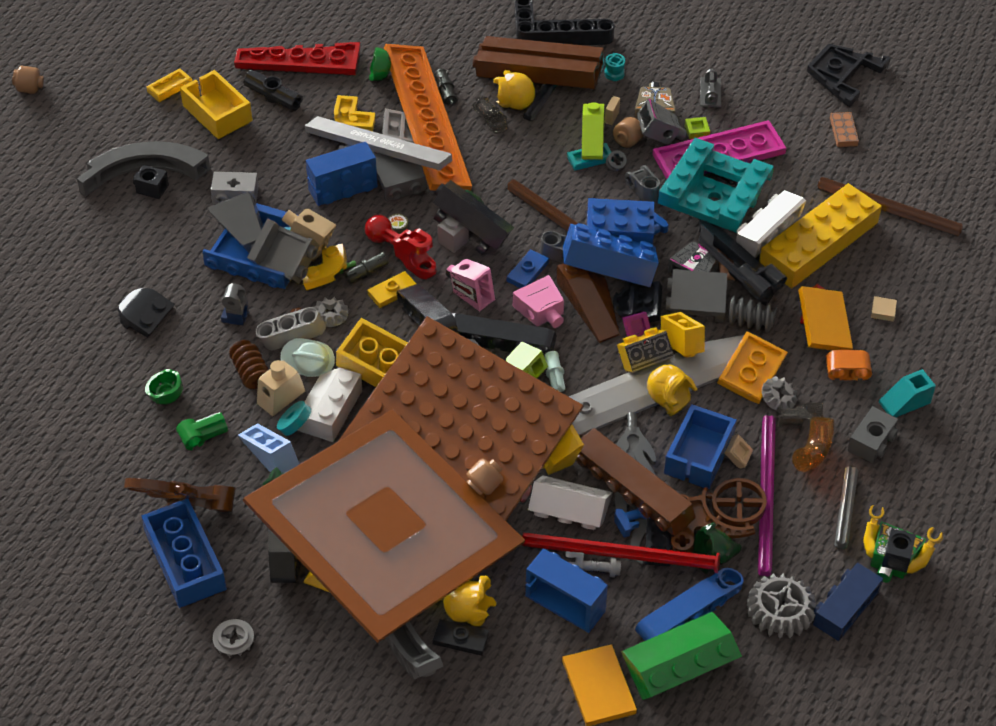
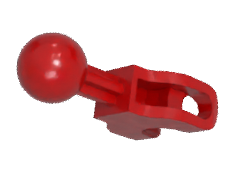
(409, 246)

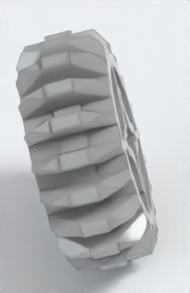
(792, 616)

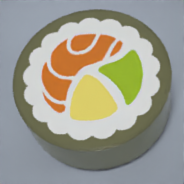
(399, 222)

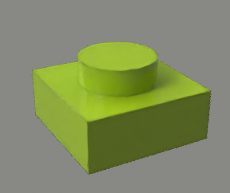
(697, 127)

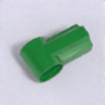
(195, 433)

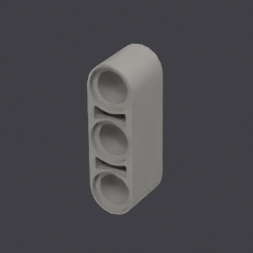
(298, 324)

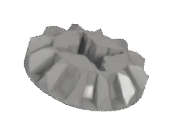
(332, 318)
(771, 394)
(227, 630)

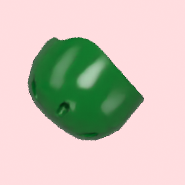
(380, 65)
(167, 391)

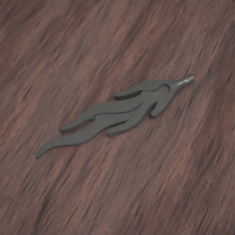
(637, 447)

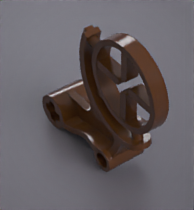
(210, 497)
(731, 526)

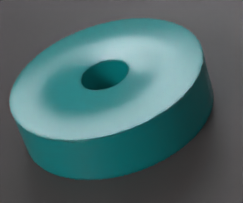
(293, 418)

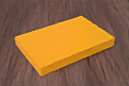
(825, 319)
(751, 367)
(599, 685)

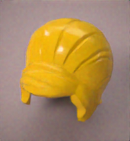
(515, 90)
(670, 388)
(470, 602)

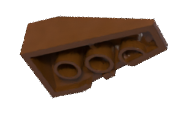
(590, 298)

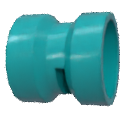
(614, 67)

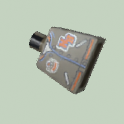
(657, 94)

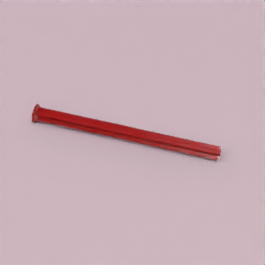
(622, 551)

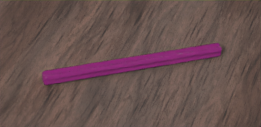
(767, 485)

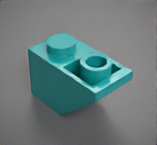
(908, 394)

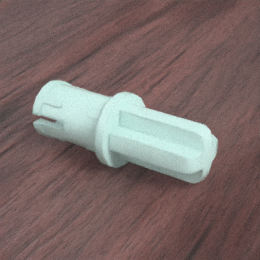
(555, 371)

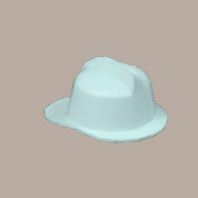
(308, 356)

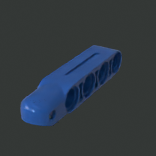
(691, 604)

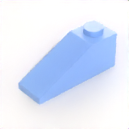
(270, 448)

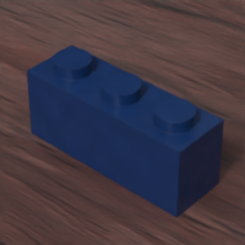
(847, 601)

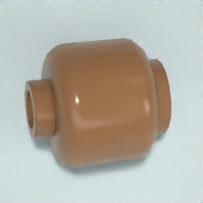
(27, 79)
(628, 132)
(485, 476)

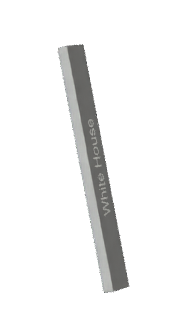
(379, 143)

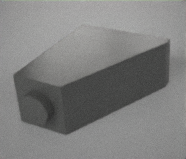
(240, 219)

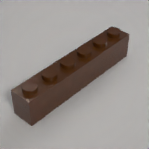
(635, 483)

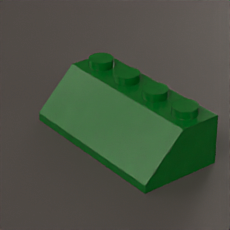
(680, 655)

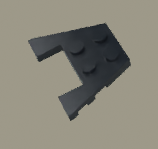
(837, 64)

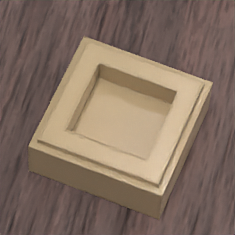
(612, 110)
(883, 308)
(738, 451)

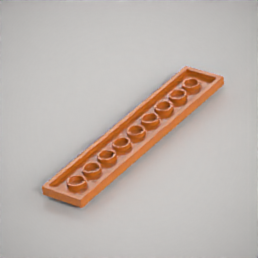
(426, 112)

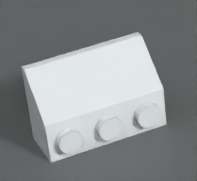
(770, 222)
(331, 402)
(569, 502)

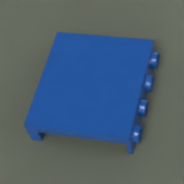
(232, 257)

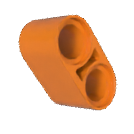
(848, 364)

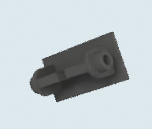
(710, 89)

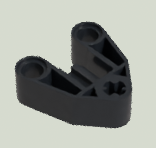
(283, 564)

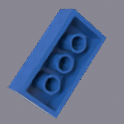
(610, 254)
(184, 553)

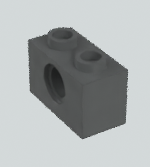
(873, 434)

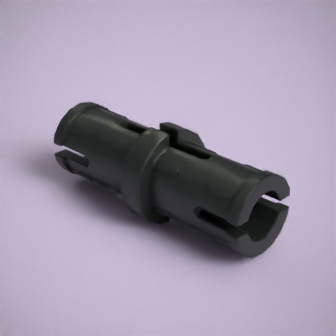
(445, 86)
(366, 268)

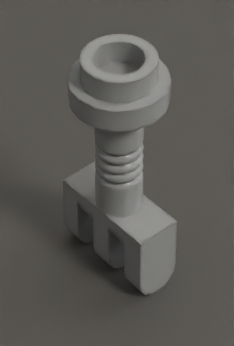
(612, 567)

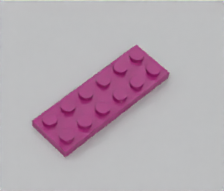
(743, 143)

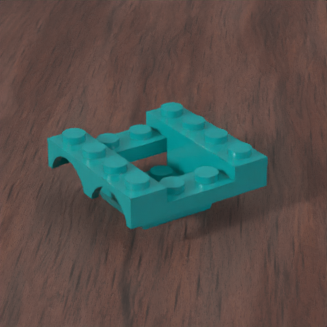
(690, 190)

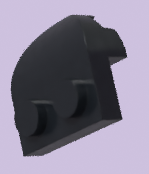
(639, 299)
(144, 310)

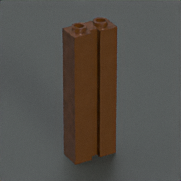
(540, 61)

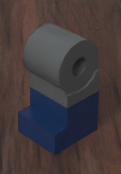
(235, 305)

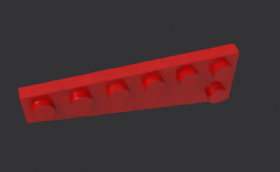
(331, 60)

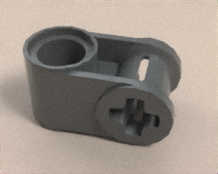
(644, 184)
(552, 245)

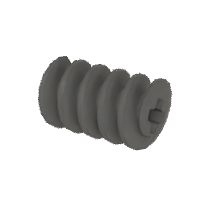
(752, 315)

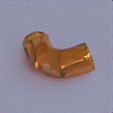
(817, 445)

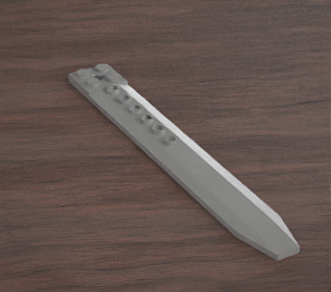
(629, 392)

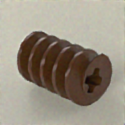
(248, 362)

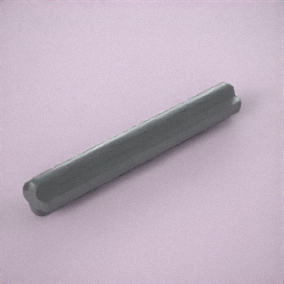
(846, 507)

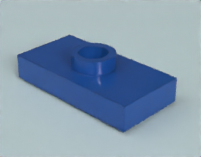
(527, 269)

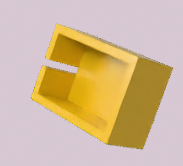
(219, 107)

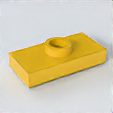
(168, 85)
(386, 291)

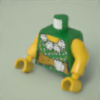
(875, 544)

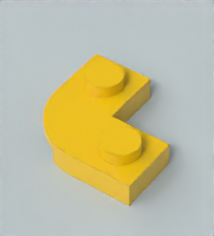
(346, 112)
(333, 261)

